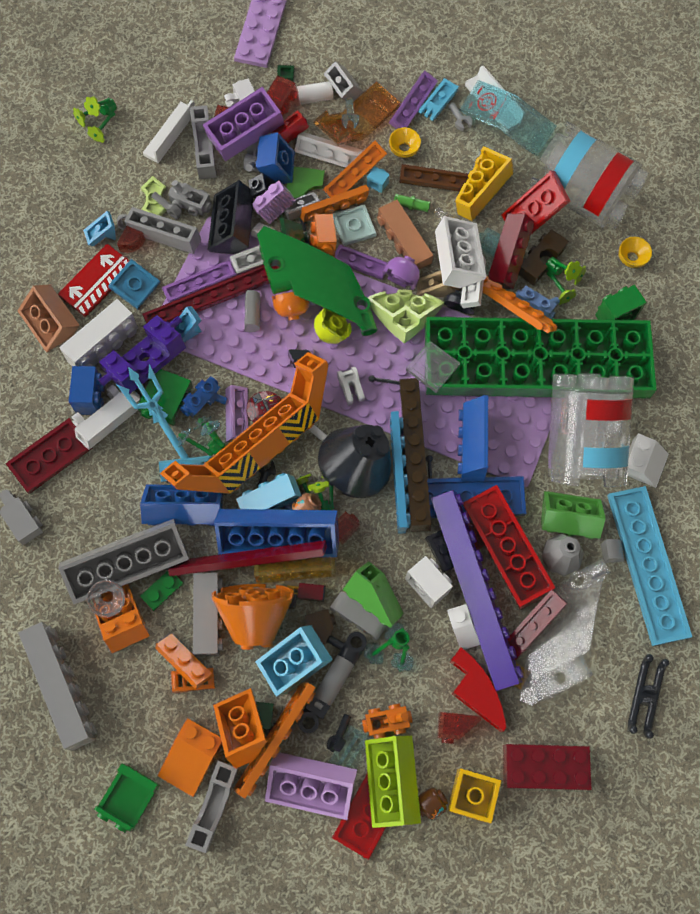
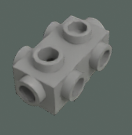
(189, 198)

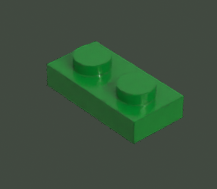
(161, 590)

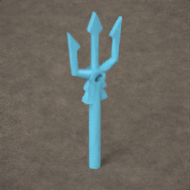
(154, 409)

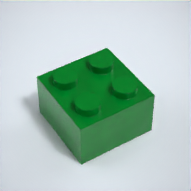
(622, 305)

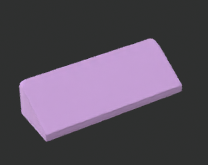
(236, 411)

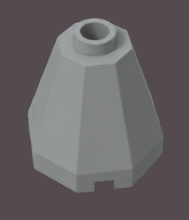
(562, 554)

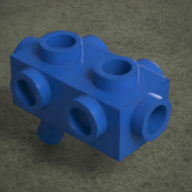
(205, 393)

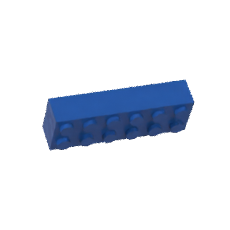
(261, 528)

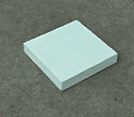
(354, 225)

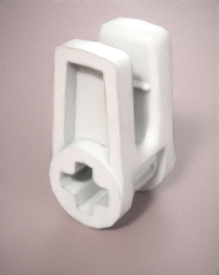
(351, 378)

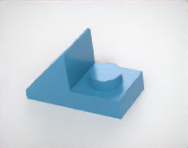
(99, 229)
(189, 325)

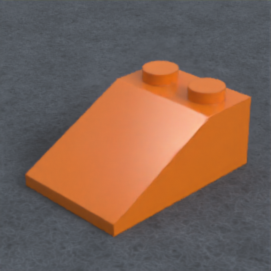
(190, 757)

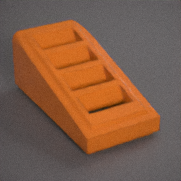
(175, 683)

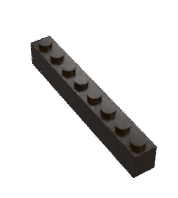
(415, 455)

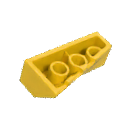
(483, 182)

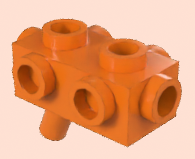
(394, 720)

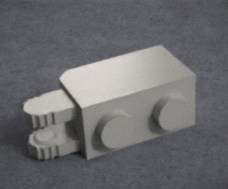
(18, 517)

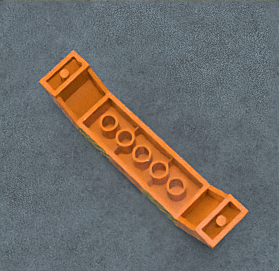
(262, 439)

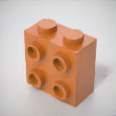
(323, 233)

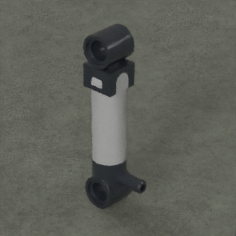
(333, 679)

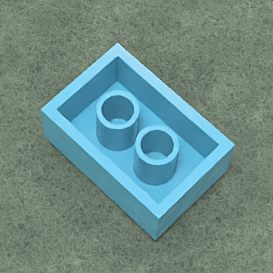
(293, 660)

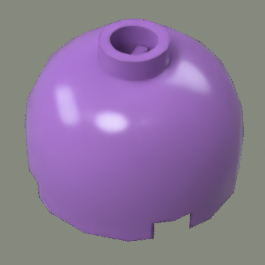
(402, 271)

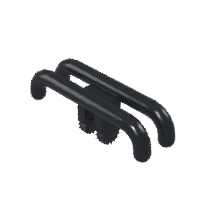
(646, 696)

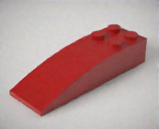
(509, 547)

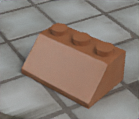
(47, 316)

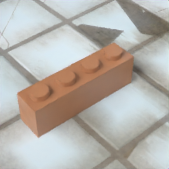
(404, 234)

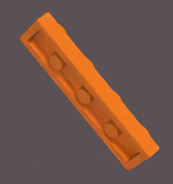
(356, 170)
(334, 203)

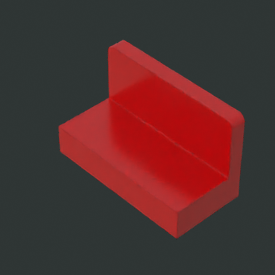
(292, 127)

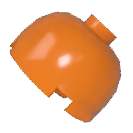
(290, 305)

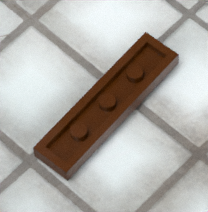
(432, 177)

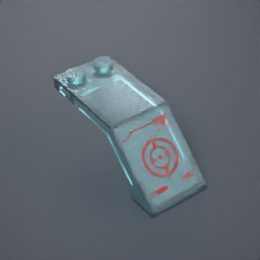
(509, 115)

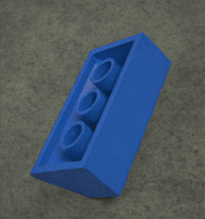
(474, 440)
(187, 507)

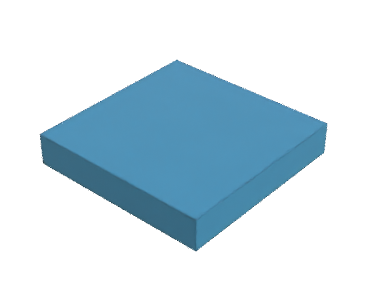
(134, 284)

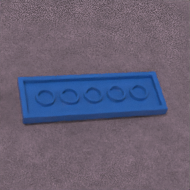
(510, 487)

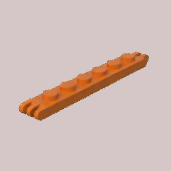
(517, 306)

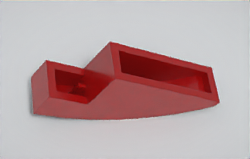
(477, 690)

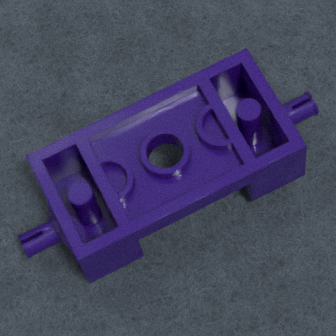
(160, 345)

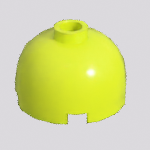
(331, 327)

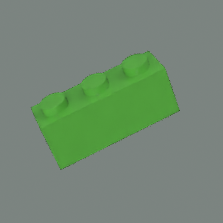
(572, 515)

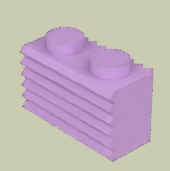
(273, 202)

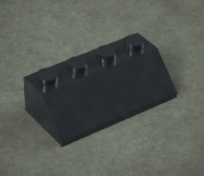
(231, 219)

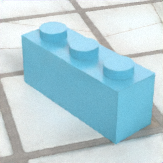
(271, 494)

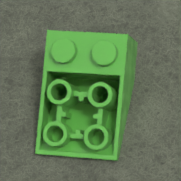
(375, 594)

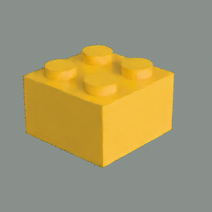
(474, 795)

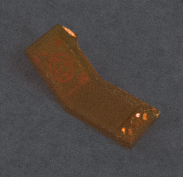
(373, 109)

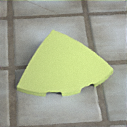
(404, 312)

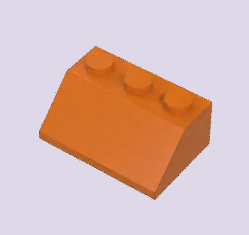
(240, 728)

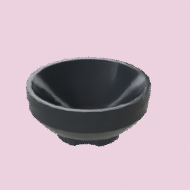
(453, 302)

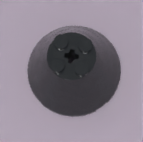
(356, 460)

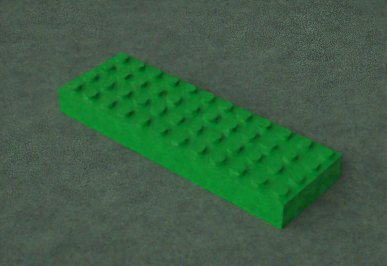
(520, 360)

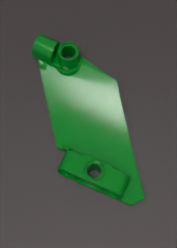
(314, 277)

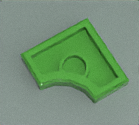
(305, 180)

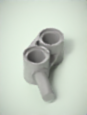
(251, 157)

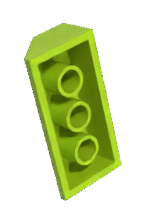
(392, 781)

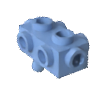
(538, 301)

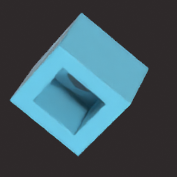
(378, 179)

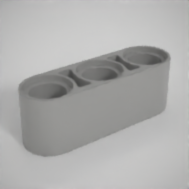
(354, 612)

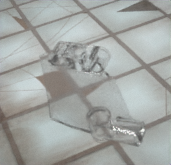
(565, 639)

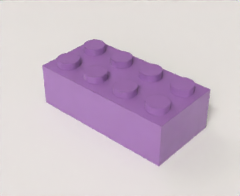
(243, 123)

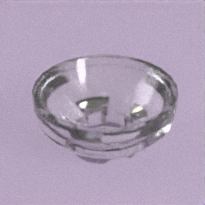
(103, 608)

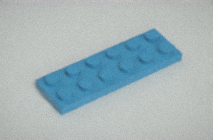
(400, 479)

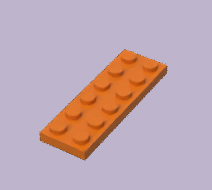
(279, 731)

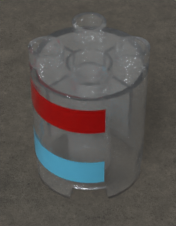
(593, 175)
(590, 428)

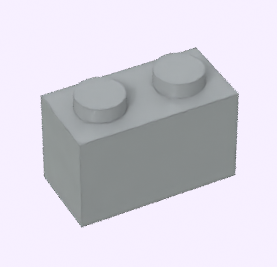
(343, 81)

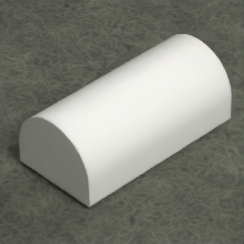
(314, 92)
(246, 259)

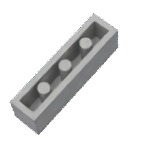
(164, 230)
(205, 615)

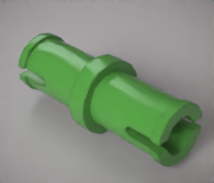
(413, 203)

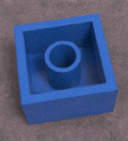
(275, 158)
(86, 390)

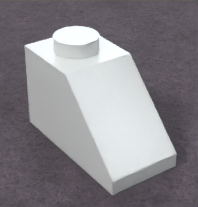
(463, 627)

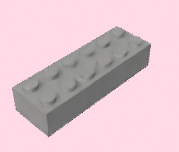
(124, 560)
(57, 686)

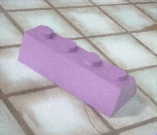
(310, 785)

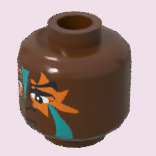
(432, 803)

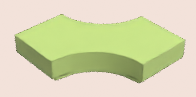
(151, 186)

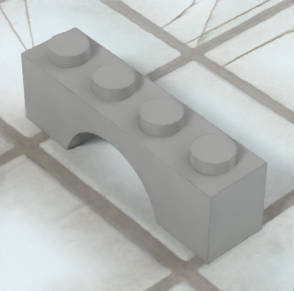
(203, 145)
(213, 807)

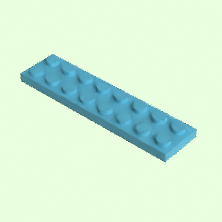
(649, 566)

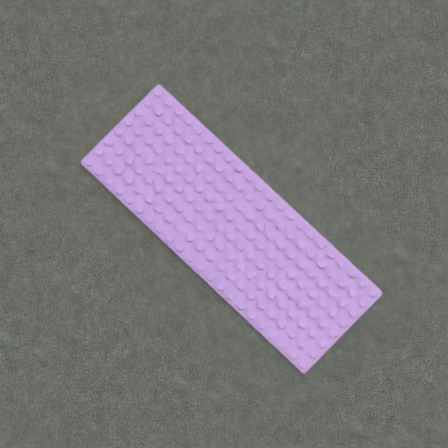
(514, 423)

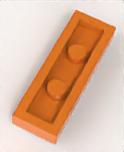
(183, 661)

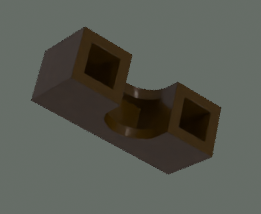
(550, 246)

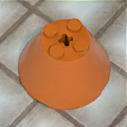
(253, 613)

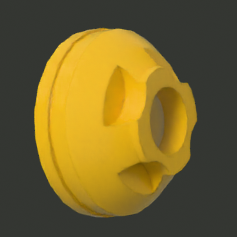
(404, 136)
(639, 247)

